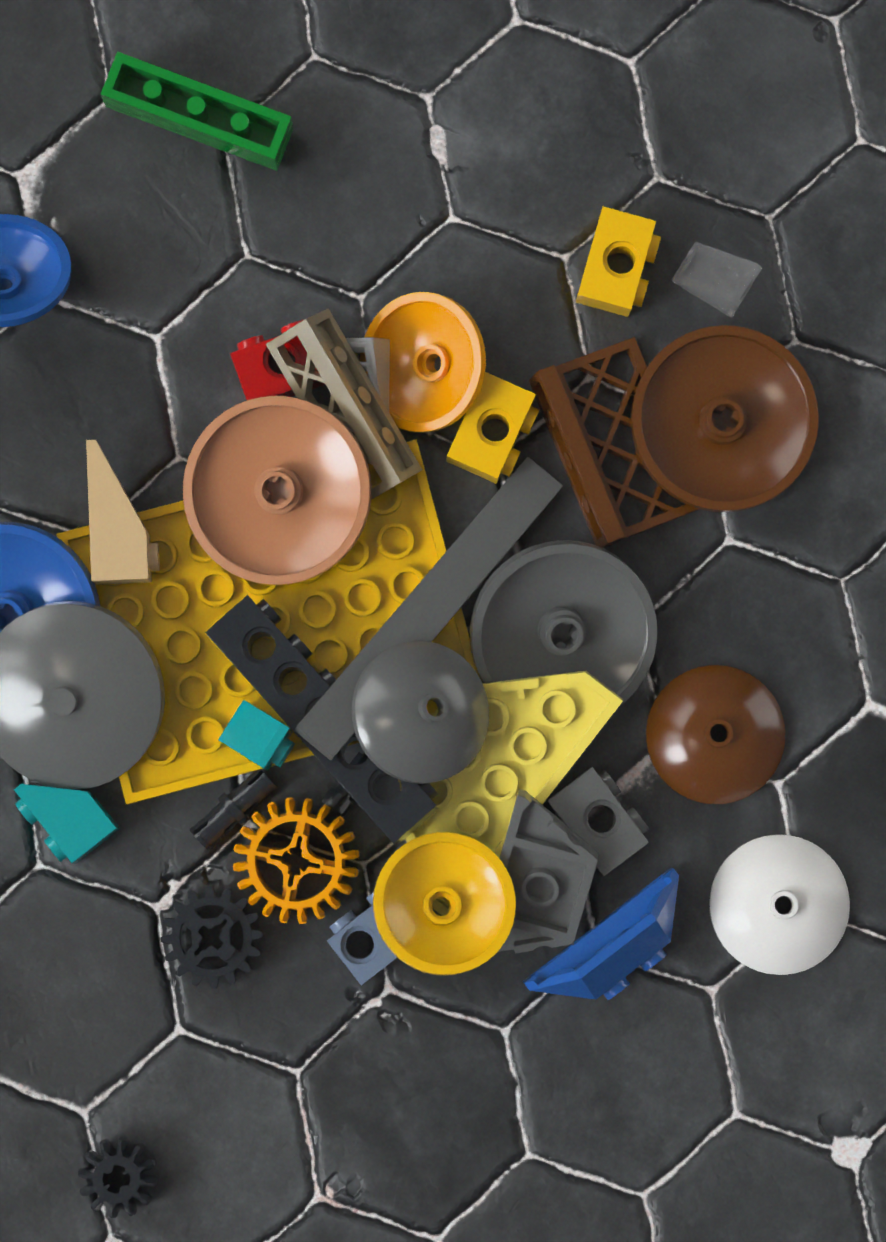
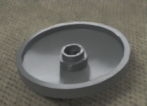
(564, 612)
(76, 695)

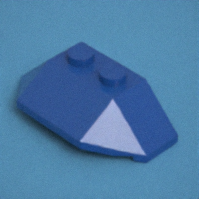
(614, 946)

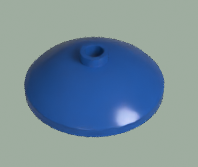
(32, 269)

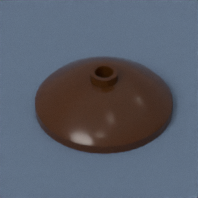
(682, 743)

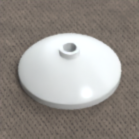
(746, 897)

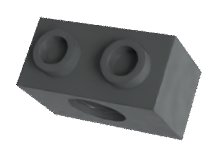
(574, 804)

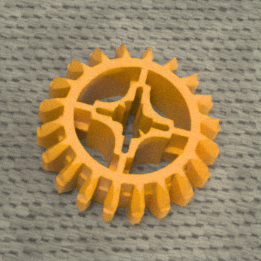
(256, 852)

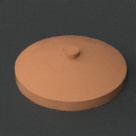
(277, 490)

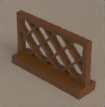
(577, 449)

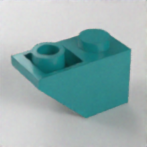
(258, 736)
(69, 816)

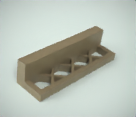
(350, 391)

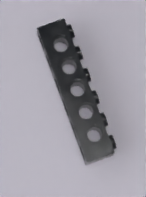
(235, 636)

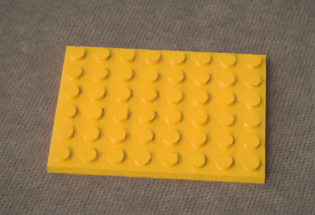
(328, 613)

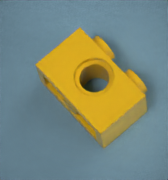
(618, 234)
(495, 401)

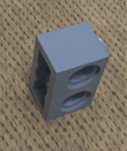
(379, 958)

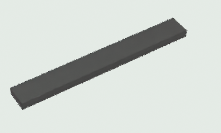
(437, 595)

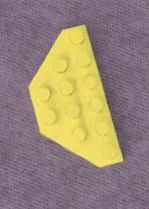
(530, 745)

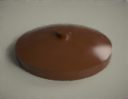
(724, 418)

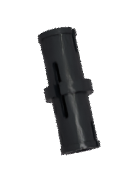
(233, 809)

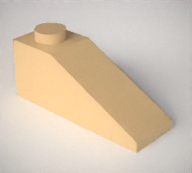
(117, 535)

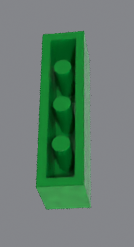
(197, 111)

